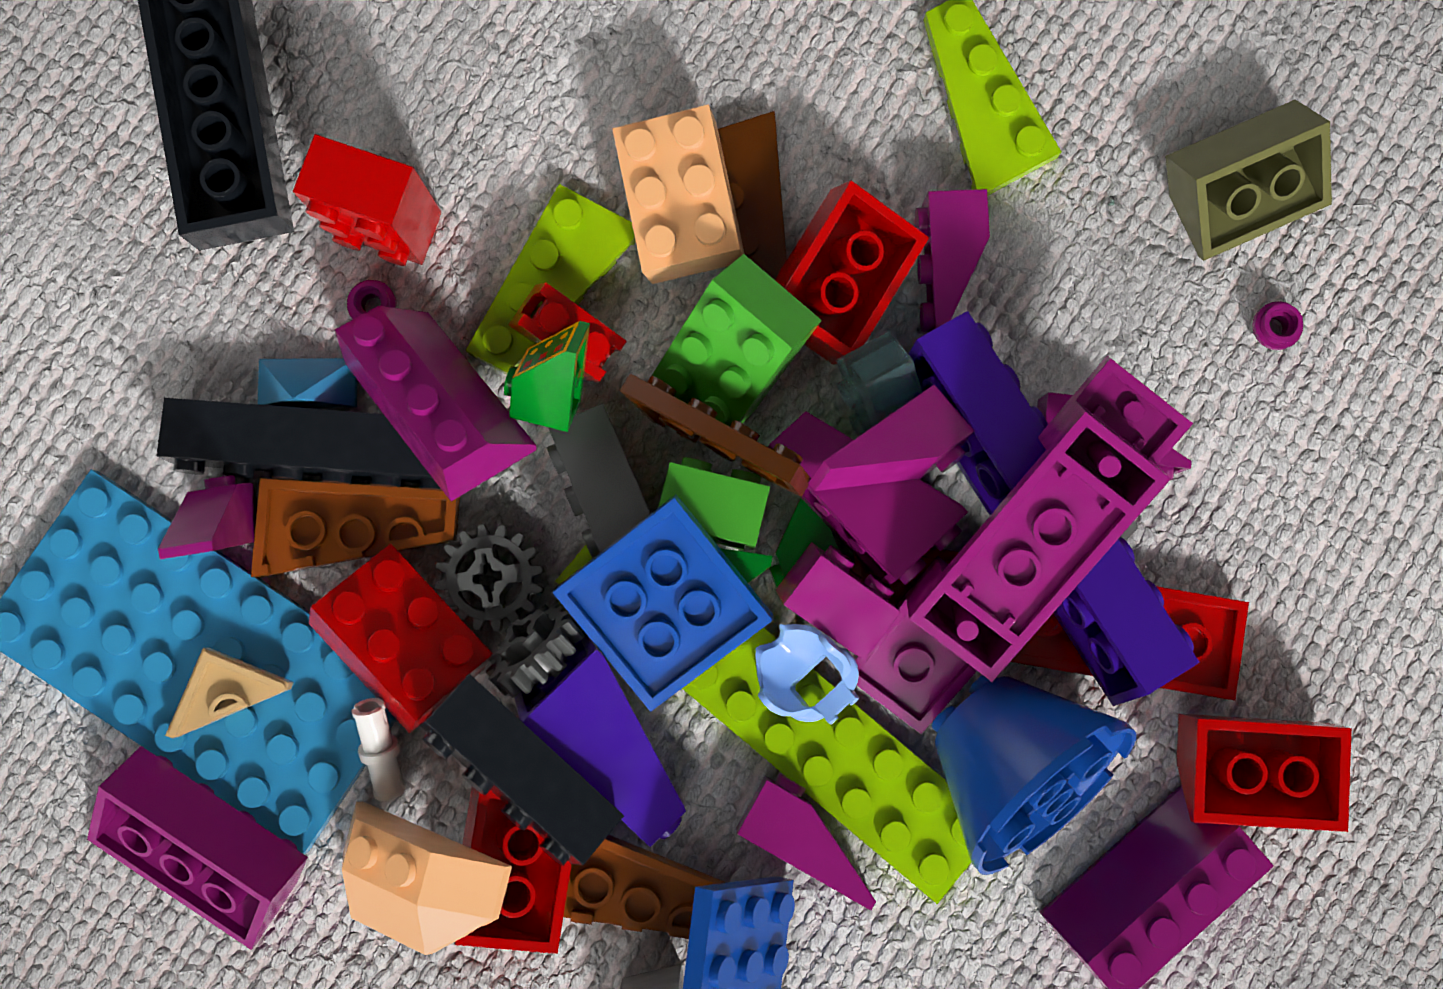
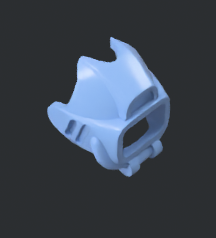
(790, 659)

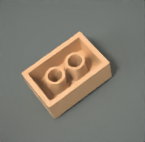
(678, 194)

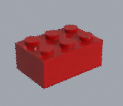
(367, 201)
(850, 267)
(398, 636)

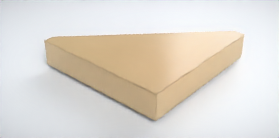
(221, 688)

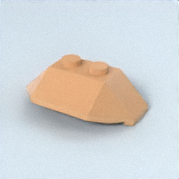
(417, 882)

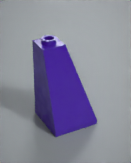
(599, 736)

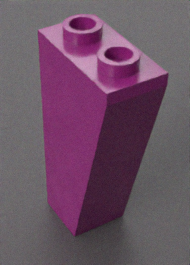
(880, 523)

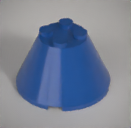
(1022, 764)

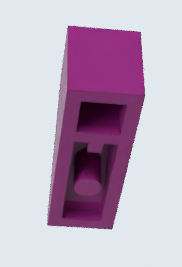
(900, 447)
(212, 519)
(793, 831)

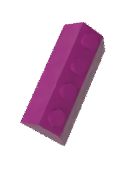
(432, 397)
(194, 845)
(1154, 893)

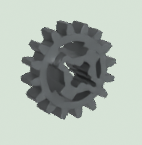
(469, 581)
(534, 650)

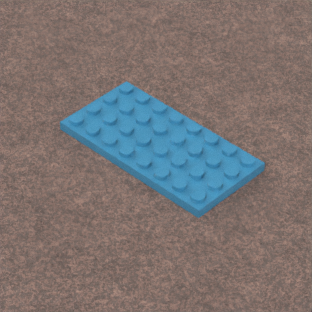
(124, 635)

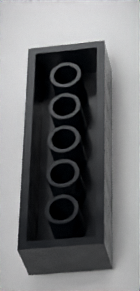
(215, 121)

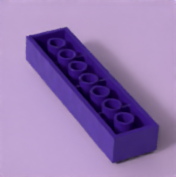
(1113, 612)

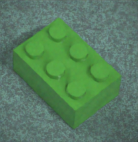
(736, 342)

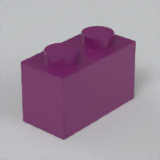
(839, 600)

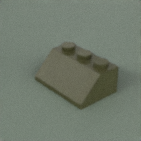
(1252, 177)

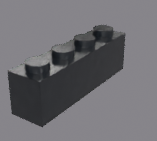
(521, 771)

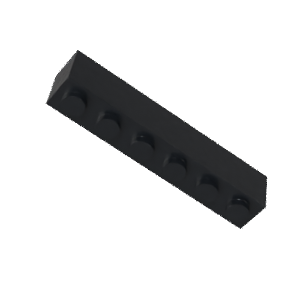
(286, 443)

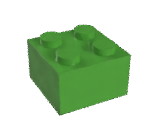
(724, 505)

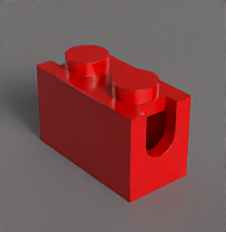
(559, 313)

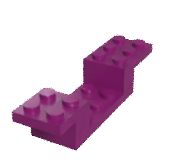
(1030, 550)

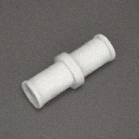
(378, 749)

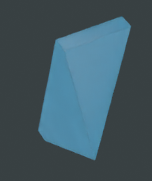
(306, 383)

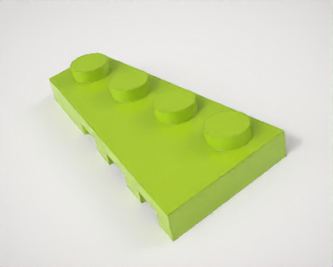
(991, 109)
(569, 251)

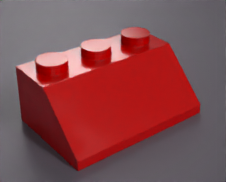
(1265, 772)
(536, 886)

